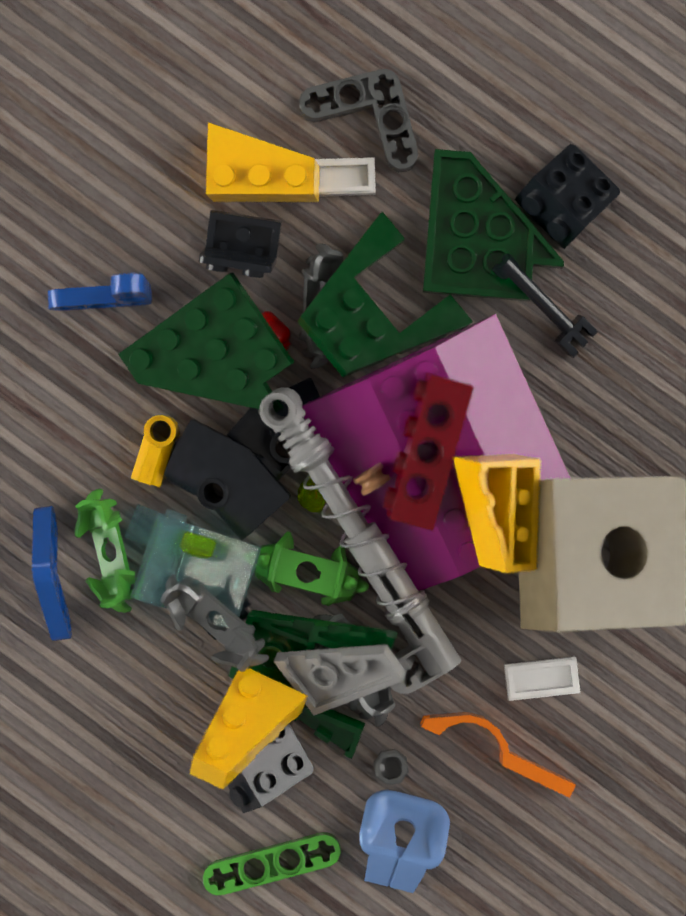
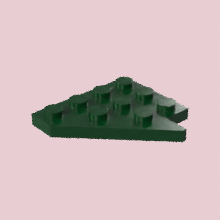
(472, 230)
(212, 349)

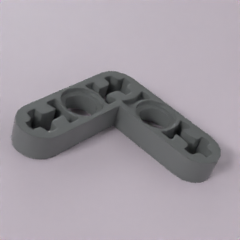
(368, 99)

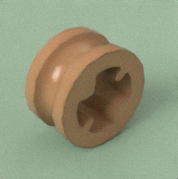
(372, 479)

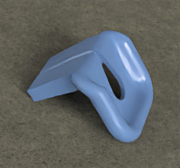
(397, 865)

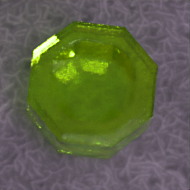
(197, 545)

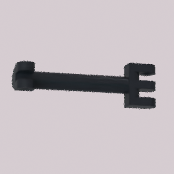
(570, 329)

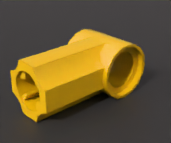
(154, 454)

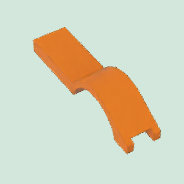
(440, 722)

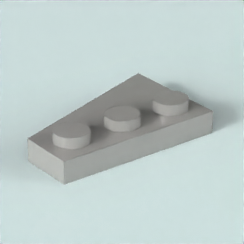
(339, 674)

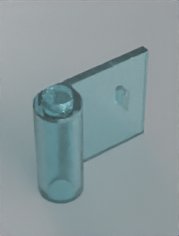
(166, 558)

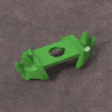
(103, 524)
(337, 579)

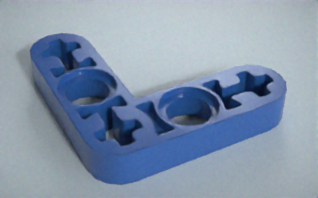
(123, 292)
(45, 573)

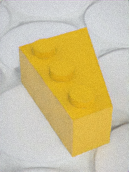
(256, 170)
(502, 509)
(243, 725)

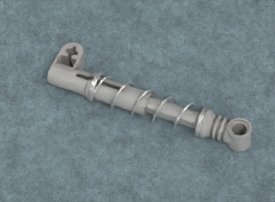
(404, 603)

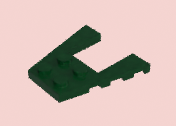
(351, 325)
(297, 633)

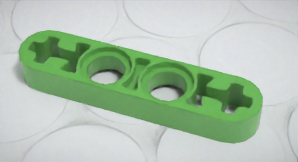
(273, 869)

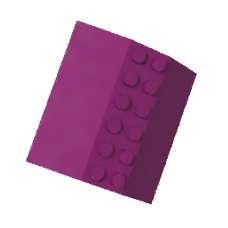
(368, 424)

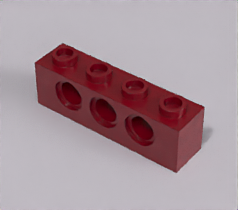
(423, 508)

